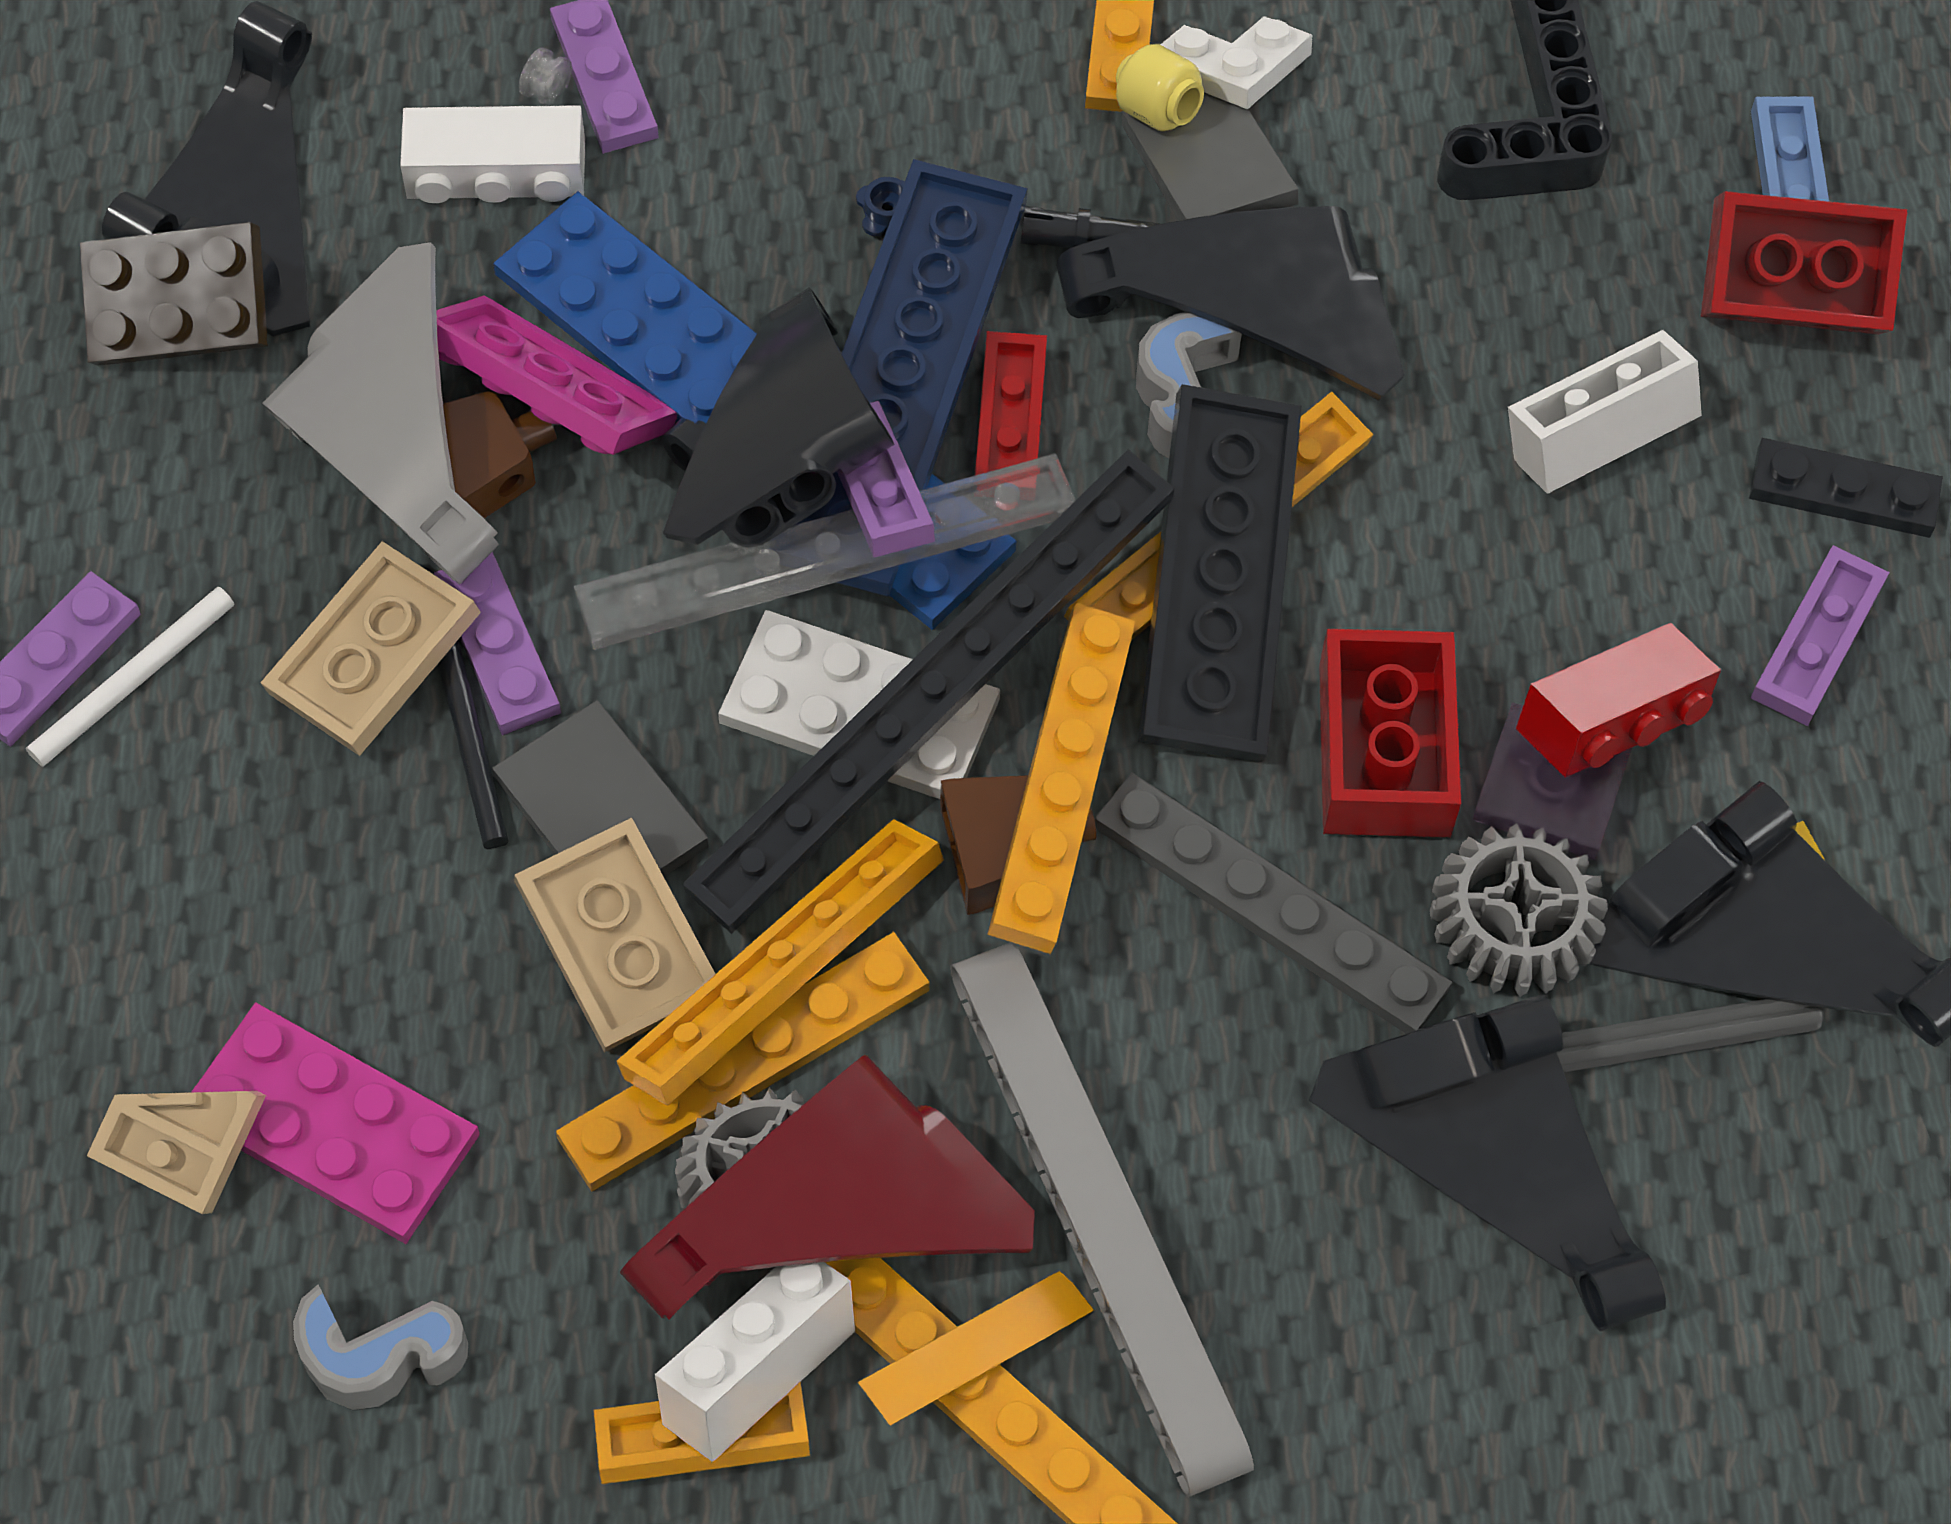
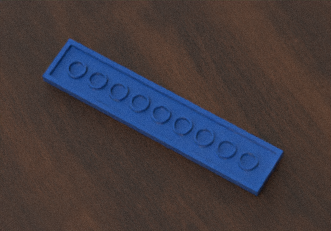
(683, 350)

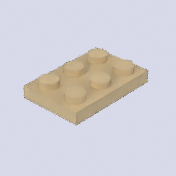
(370, 648)
(615, 932)

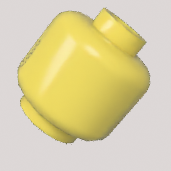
(1159, 87)

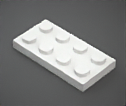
(809, 682)

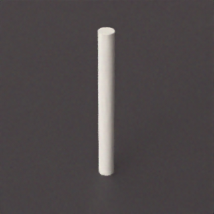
(130, 676)

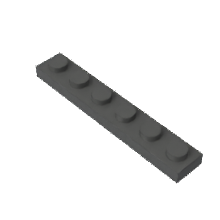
(1273, 905)

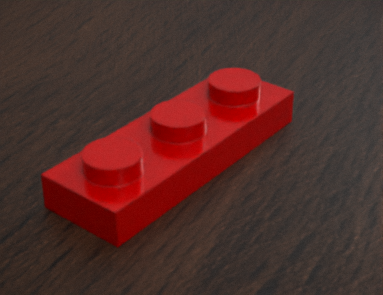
(1010, 400)

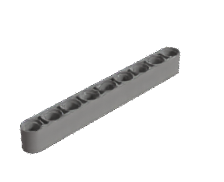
(1105, 1221)

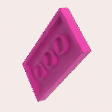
(550, 376)
(340, 1123)

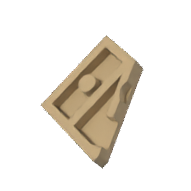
(177, 1141)

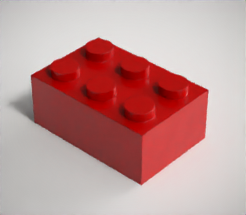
(1804, 263)
(1389, 733)

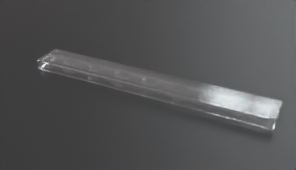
(815, 555)

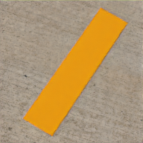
(975, 1347)

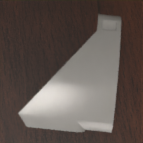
(377, 409)

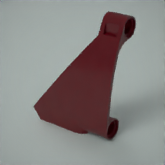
(837, 1182)

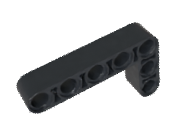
(1546, 153)

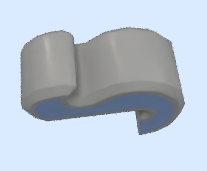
(1170, 358)
(381, 1361)

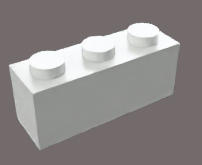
(493, 152)
(1605, 411)
(754, 1355)

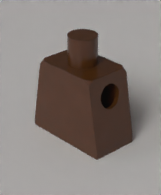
(491, 450)
(980, 828)

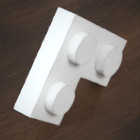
(1248, 66)

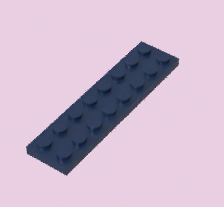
(927, 314)

